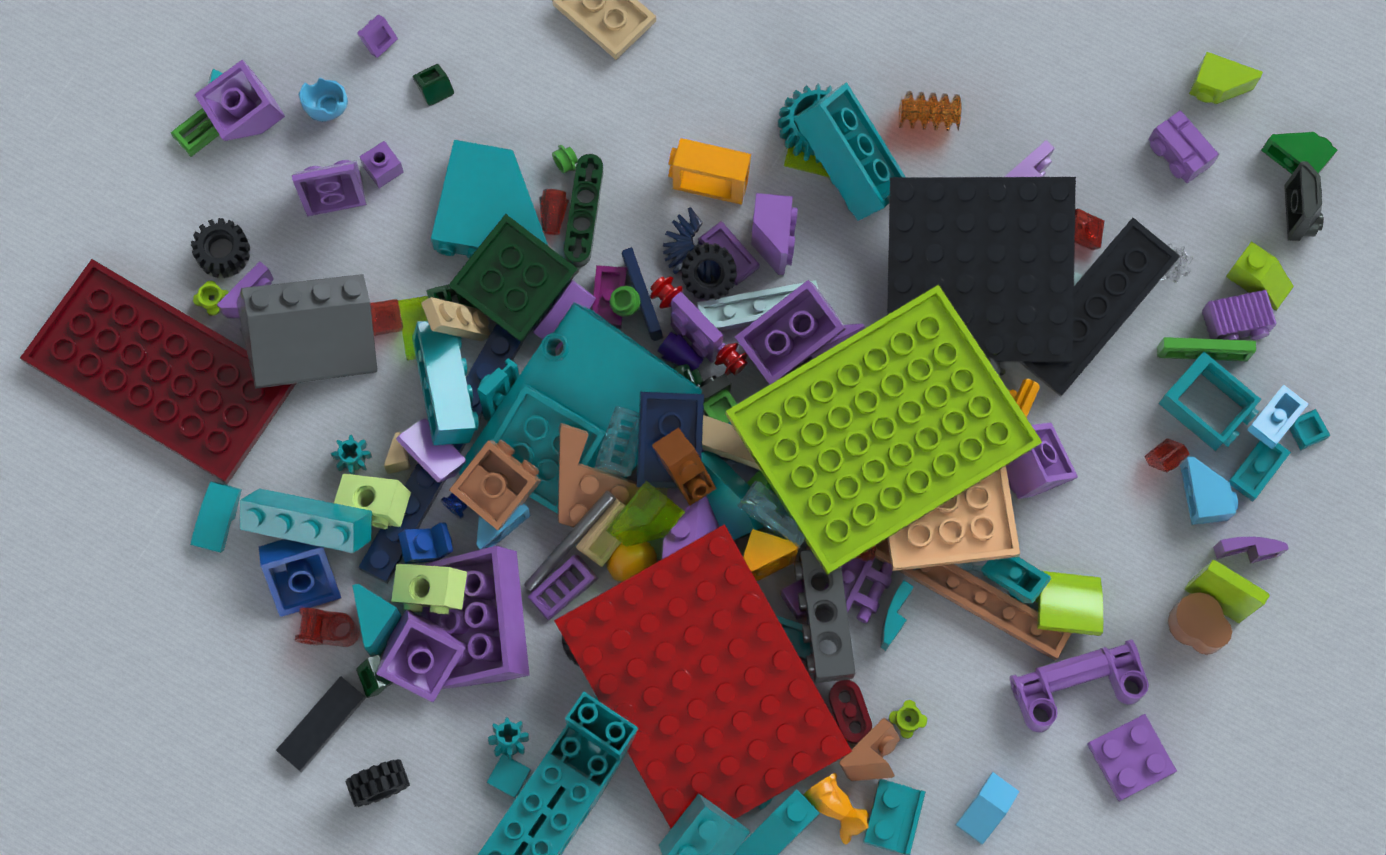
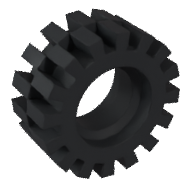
(217, 231)
(713, 289)
(377, 782)

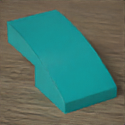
(215, 516)
(893, 621)

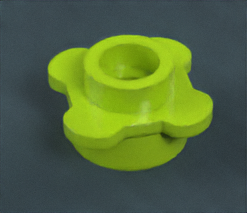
(209, 289)
(917, 719)

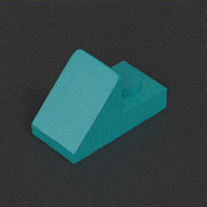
(1018, 577)

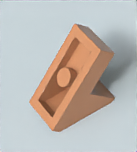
(867, 756)

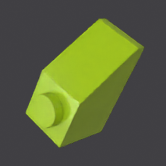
(1222, 79)
(1261, 271)

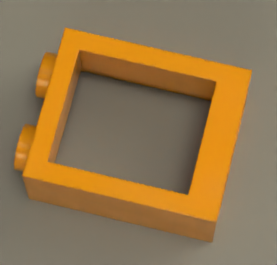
(709, 170)

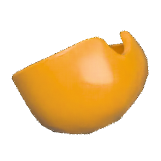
(630, 560)

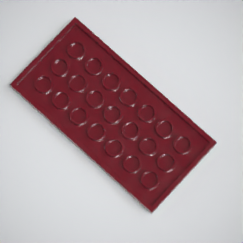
(155, 370)

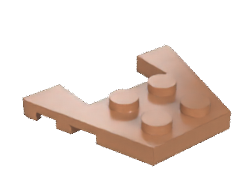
(582, 485)

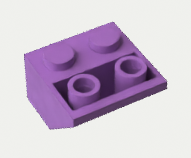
(774, 230)

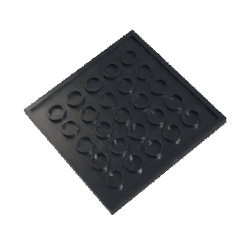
(996, 253)

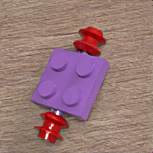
(689, 321)

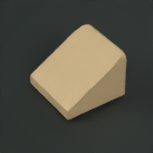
(397, 457)

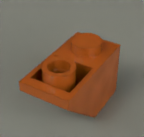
(684, 466)

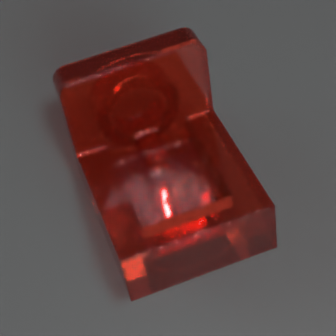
(1088, 230)

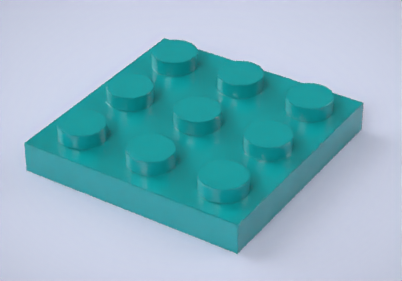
(534, 435)

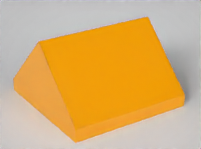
(768, 554)

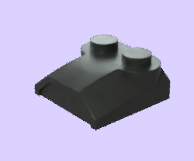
(1303, 203)

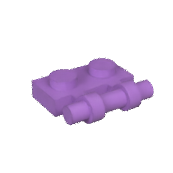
(853, 578)

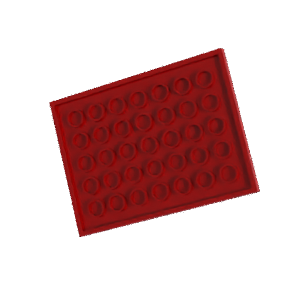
(705, 679)

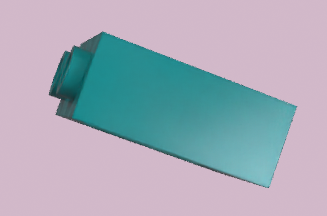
(1227, 384)

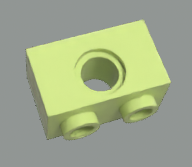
(388, 498)
(445, 590)

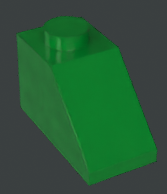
(1292, 148)

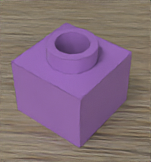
(385, 171)

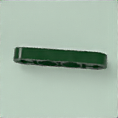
(583, 210)

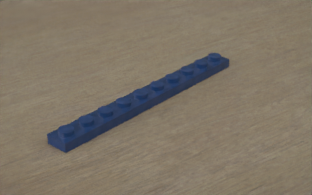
(386, 548)

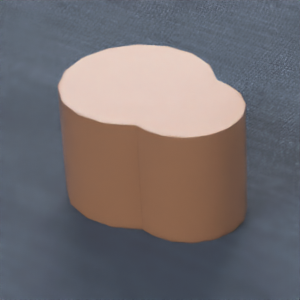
(1200, 623)

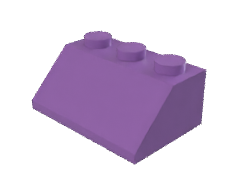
(790, 332)
(692, 525)

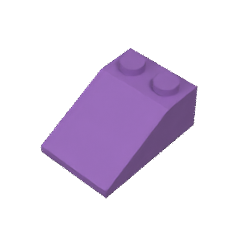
(330, 187)

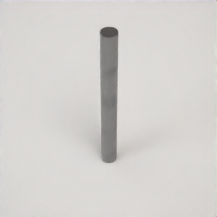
(570, 541)

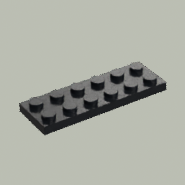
(1107, 298)

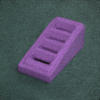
(575, 561)

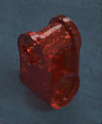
(320, 627)

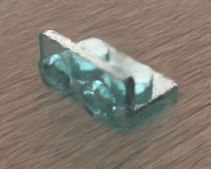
(768, 511)

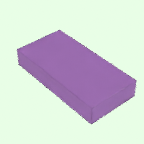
(744, 261)

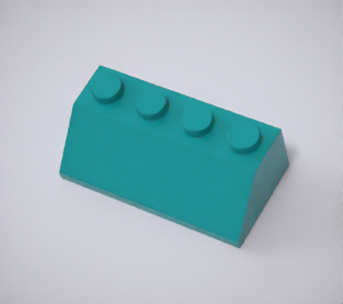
(850, 150)

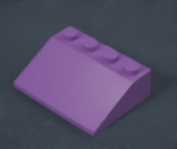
(489, 620)

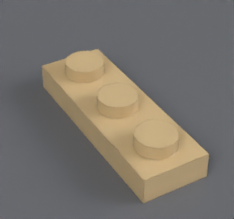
(456, 319)

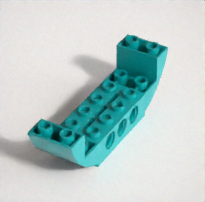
(565, 783)

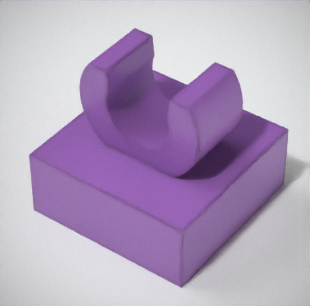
(377, 36)

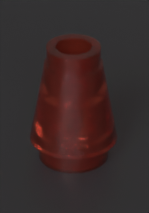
(552, 210)

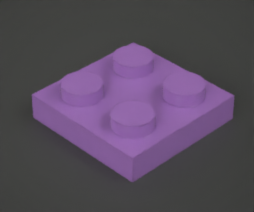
(1131, 757)

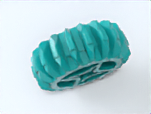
(792, 108)

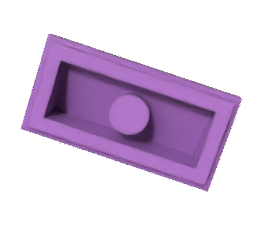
(438, 460)

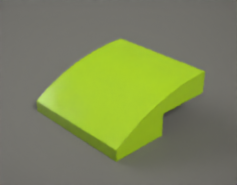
(1071, 604)

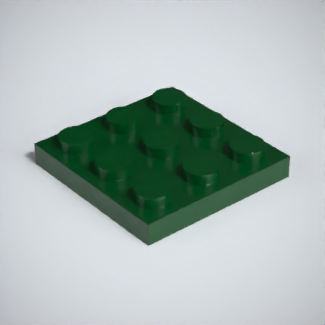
(513, 278)

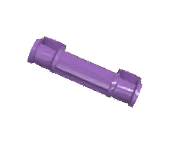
(1117, 663)

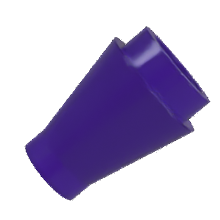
(679, 352)

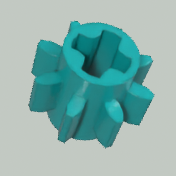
(348, 462)
(505, 729)

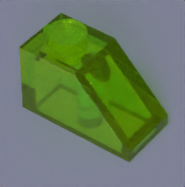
(645, 517)

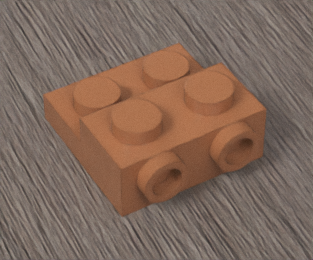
(496, 483)

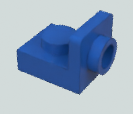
(425, 544)

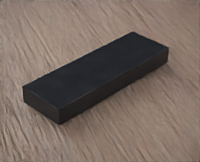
(321, 724)

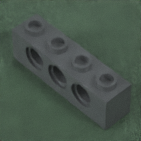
(824, 666)

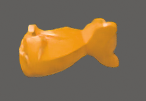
(834, 803)

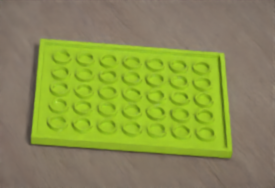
(883, 429)

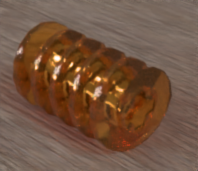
(930, 110)

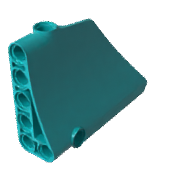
(590, 376)

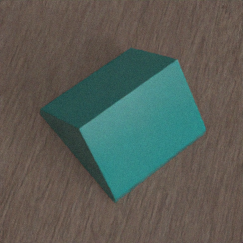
(376, 619)

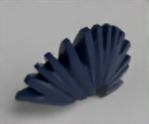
(684, 243)

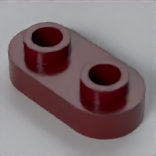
(850, 712)

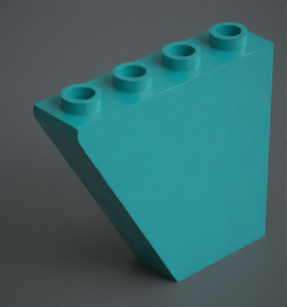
(476, 194)

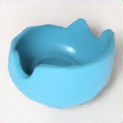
(323, 99)

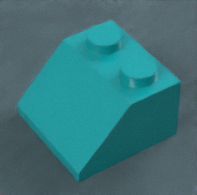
(704, 831)

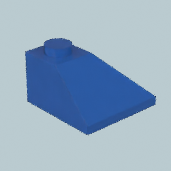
(297, 575)

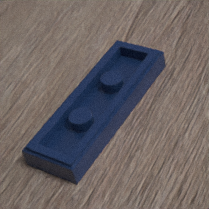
(645, 302)

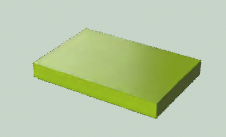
(1233, 592)

